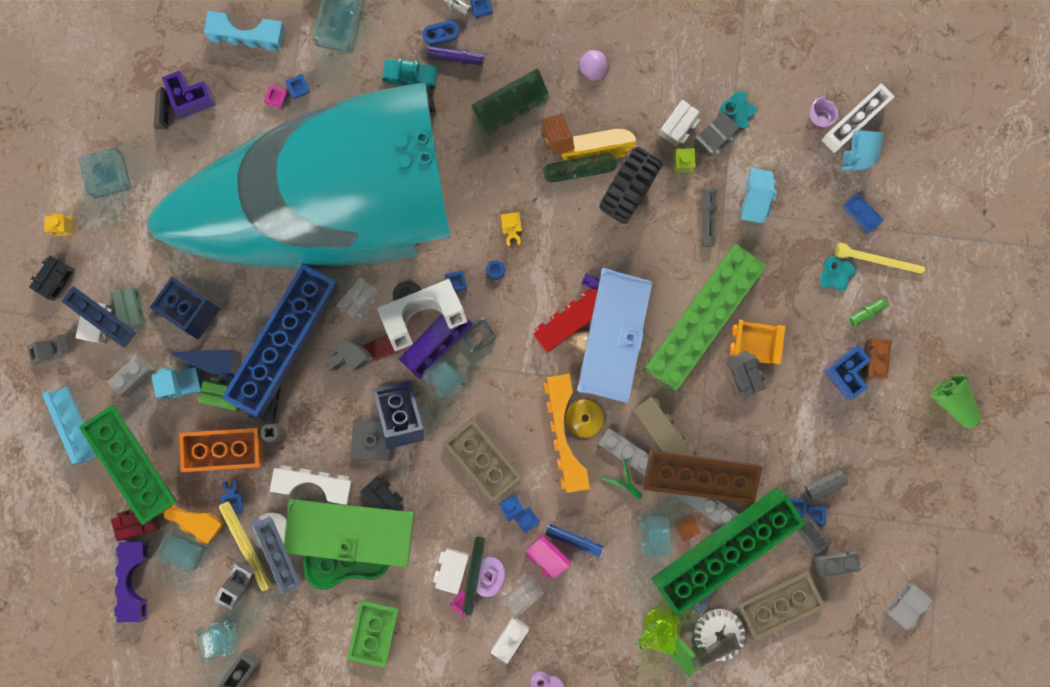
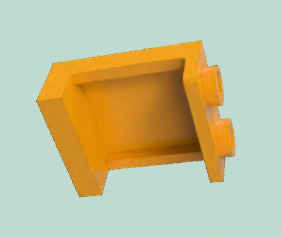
(758, 340)

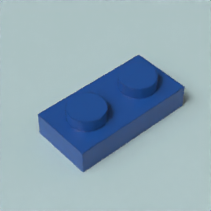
(863, 213)

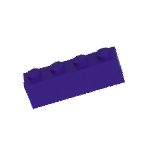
(432, 345)

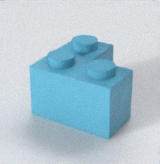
(759, 194)
(173, 384)

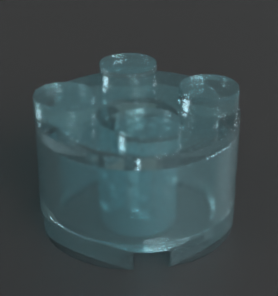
(445, 378)
(218, 639)

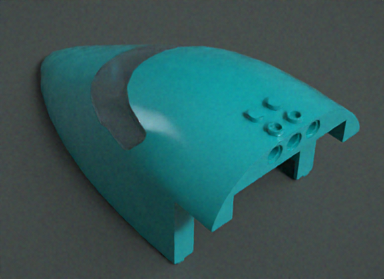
(317, 190)

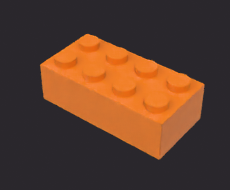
(221, 450)

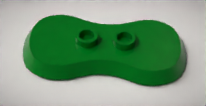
(327, 572)

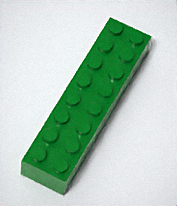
(728, 551)

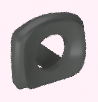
(489, 337)

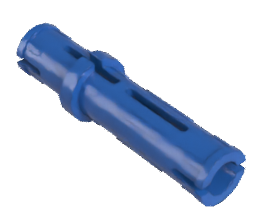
(569, 538)

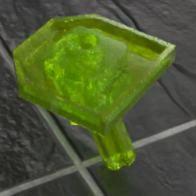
(660, 631)

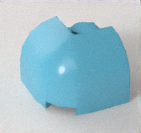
(864, 152)

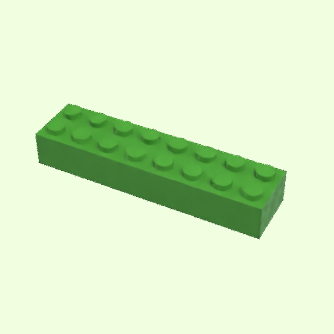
(705, 317)

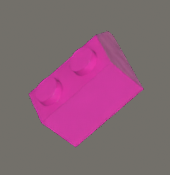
(548, 556)

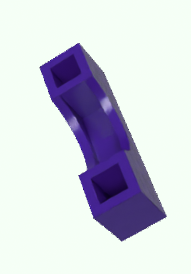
(129, 605)

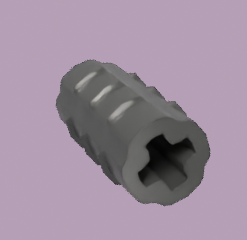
(267, 433)
(826, 485)

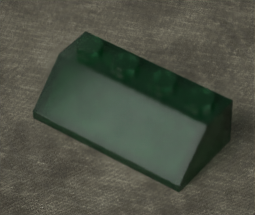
(510, 102)

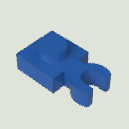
(231, 496)

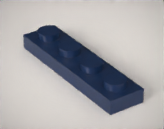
(99, 317)

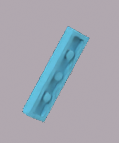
(67, 421)

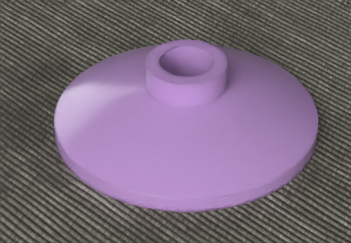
(490, 567)

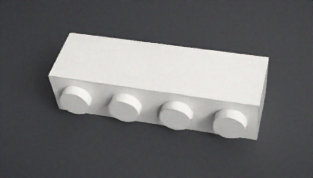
(857, 118)

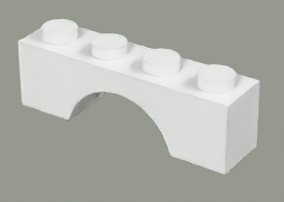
(287, 481)

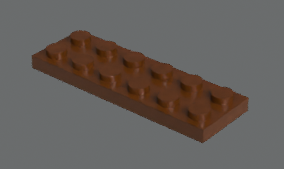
(702, 477)

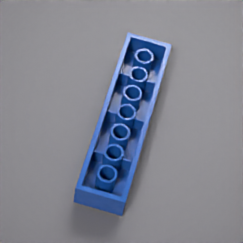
(280, 342)

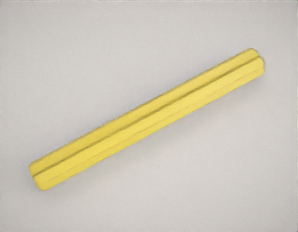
(245, 545)

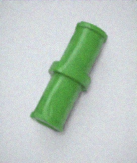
(868, 312)

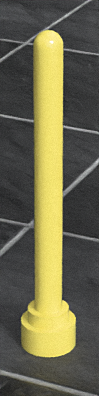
(844, 251)

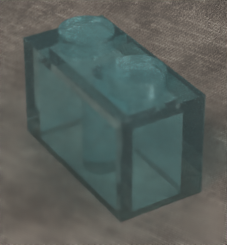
(180, 552)

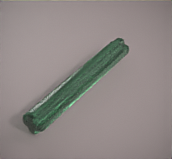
(473, 576)

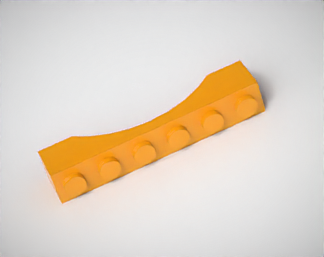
(574, 473)
(202, 525)

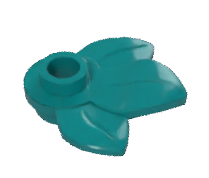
(740, 109)
(839, 275)

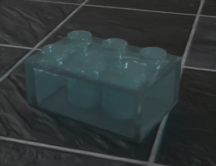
(338, 24)

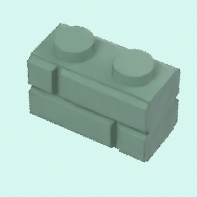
(128, 307)

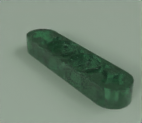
(580, 170)

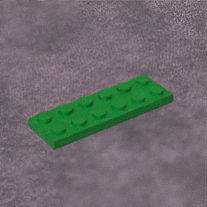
(128, 464)

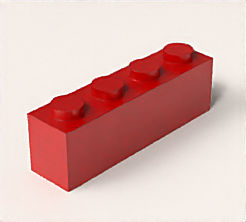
(568, 322)

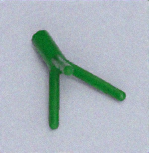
(628, 486)

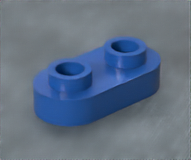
(440, 31)

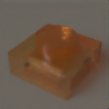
(687, 528)

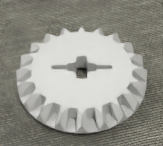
(713, 622)

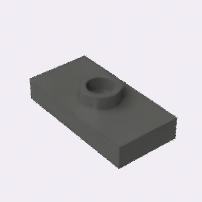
(813, 535)

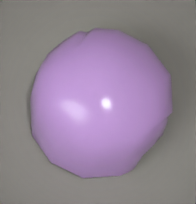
(594, 65)
(823, 112)

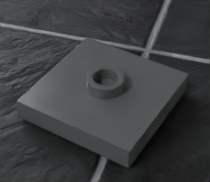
(368, 441)

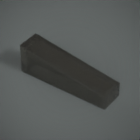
(720, 648)

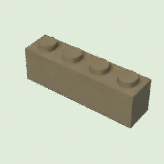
(660, 428)

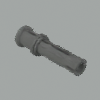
(708, 208)

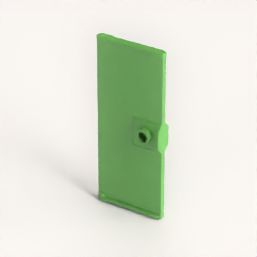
(349, 532)

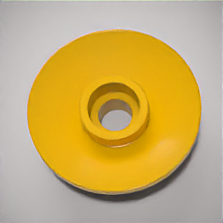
(574, 420)

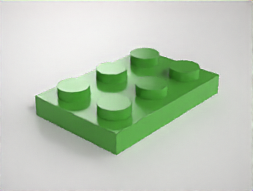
(373, 633)

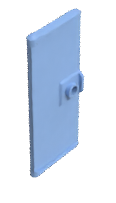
(615, 336)

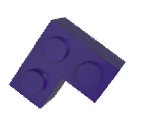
(185, 98)

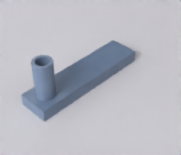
(275, 554)

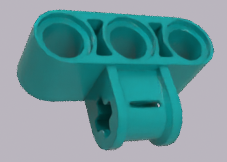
(409, 72)

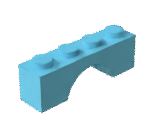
(267, 34)

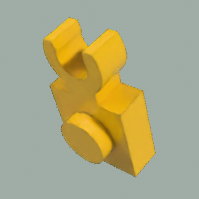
(511, 225)

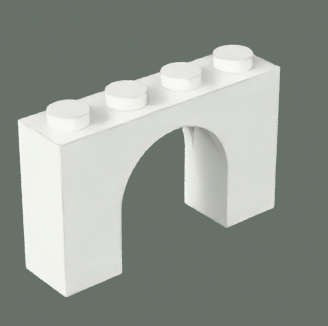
(436, 297)

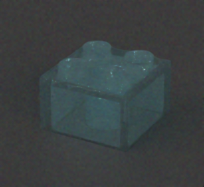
(104, 173)
(655, 535)

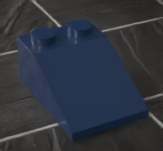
(184, 308)
(218, 362)
(398, 415)

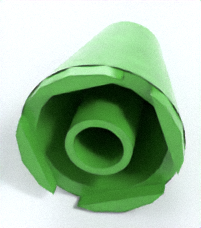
(958, 400)

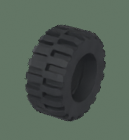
(630, 185)

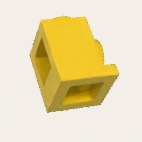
(59, 225)

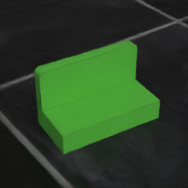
(684, 657)

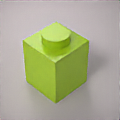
(684, 160)

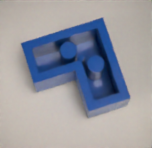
(843, 372)

